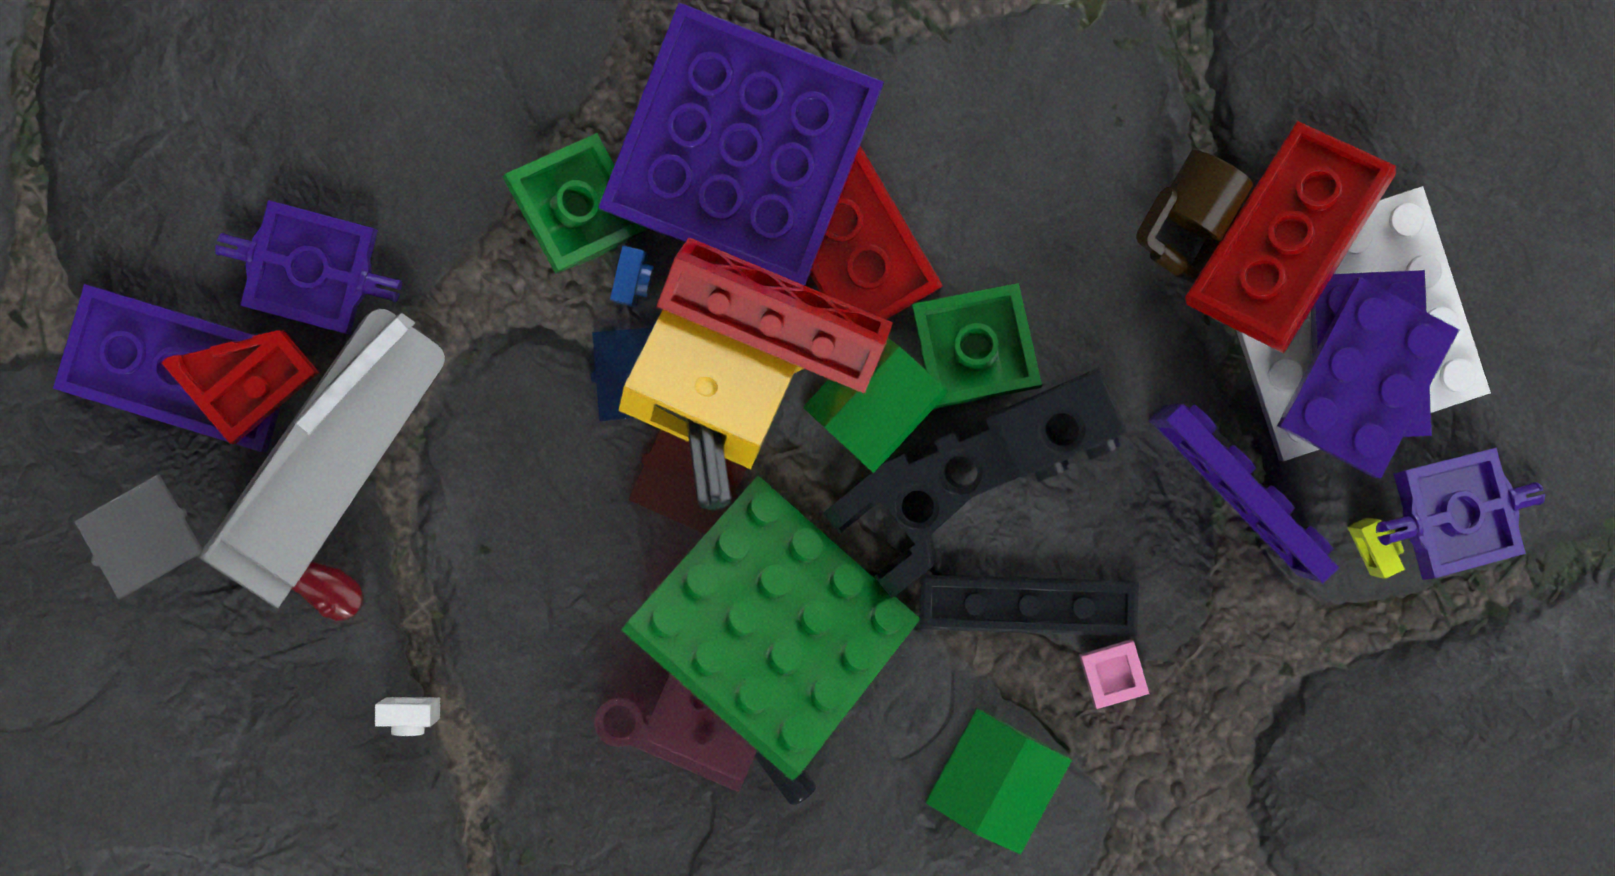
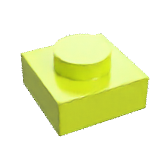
(1379, 559)

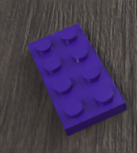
(118, 356)
(1261, 508)

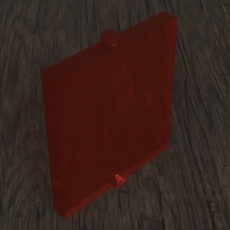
(669, 486)

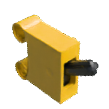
(709, 394)

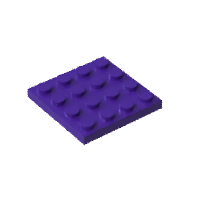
(741, 143)

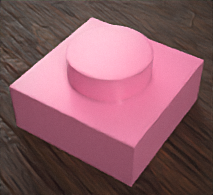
(1114, 674)

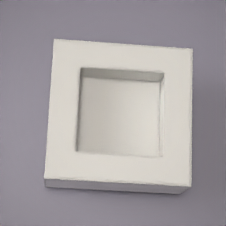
(407, 714)

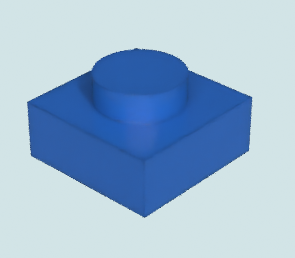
(632, 277)

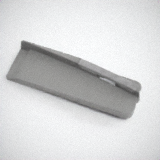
(324, 456)

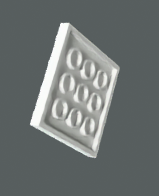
(1394, 238)

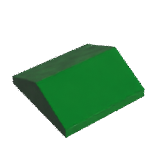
(562, 202)
(977, 344)
(884, 415)
(998, 781)

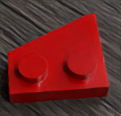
(242, 380)

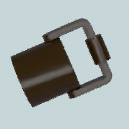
(1200, 201)

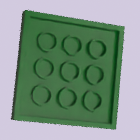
(772, 627)

